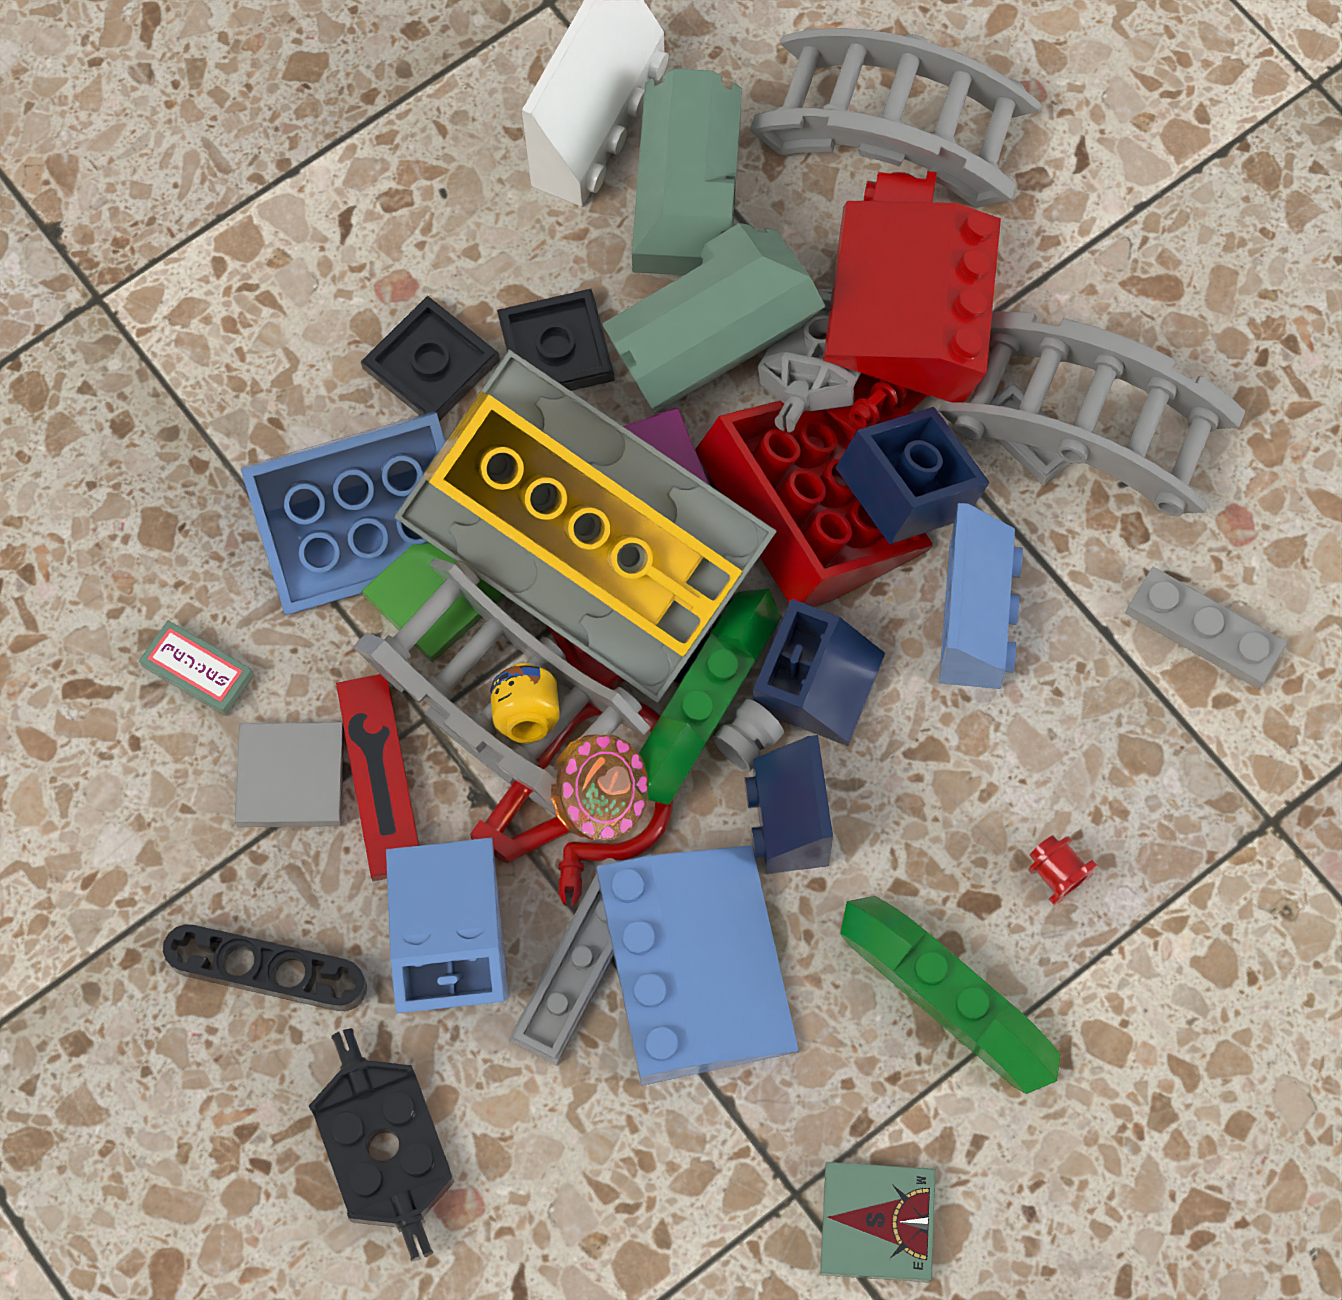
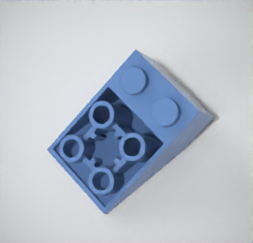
(445, 926)

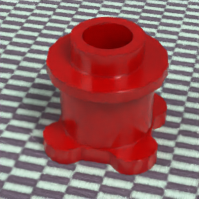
(1060, 867)

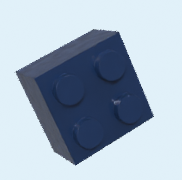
(911, 474)

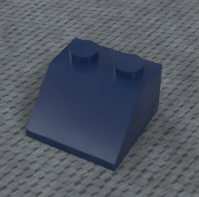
(791, 807)

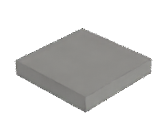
(289, 774)

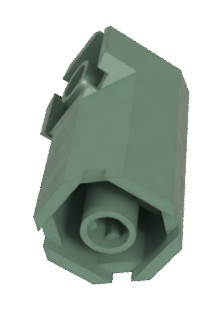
(685, 170)
(715, 316)

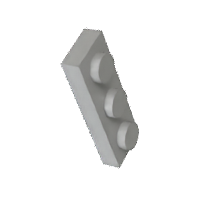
(1206, 627)

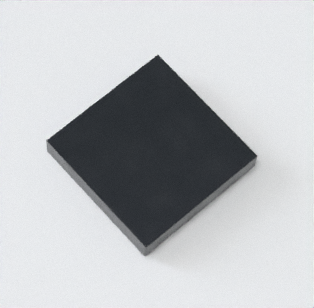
(560, 338)
(430, 359)

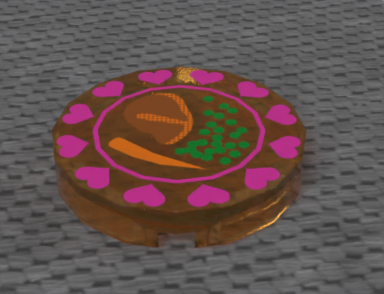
(600, 787)

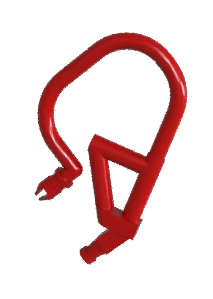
(571, 867)

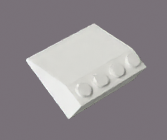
(590, 96)

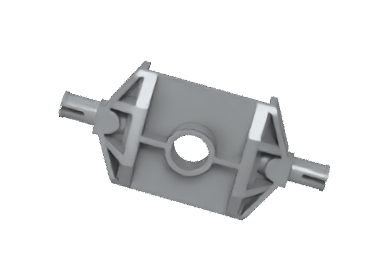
(800, 377)

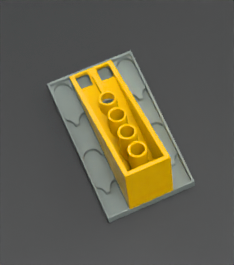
(584, 525)

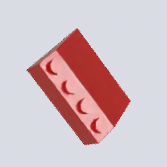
(914, 295)
(792, 484)

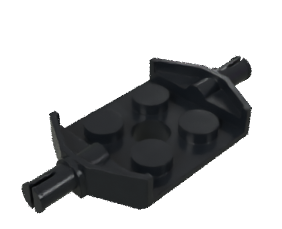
(374, 1100)

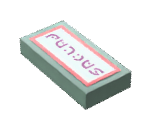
(196, 668)

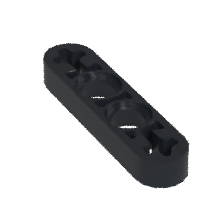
(262, 975)

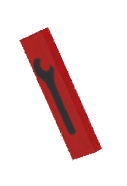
(377, 769)

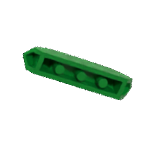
(707, 691)
(951, 993)

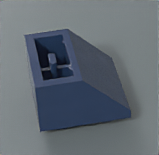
(818, 673)

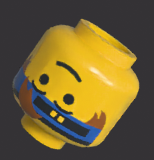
(525, 702)

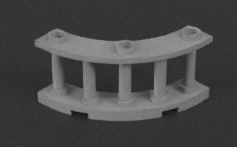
(884, 136)
(1111, 358)
(478, 731)

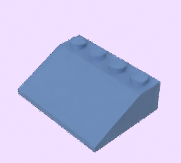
(333, 508)
(696, 962)

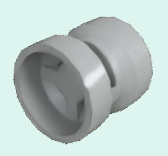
(748, 734)

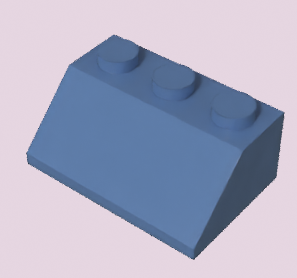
(979, 601)

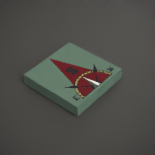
(878, 1222)

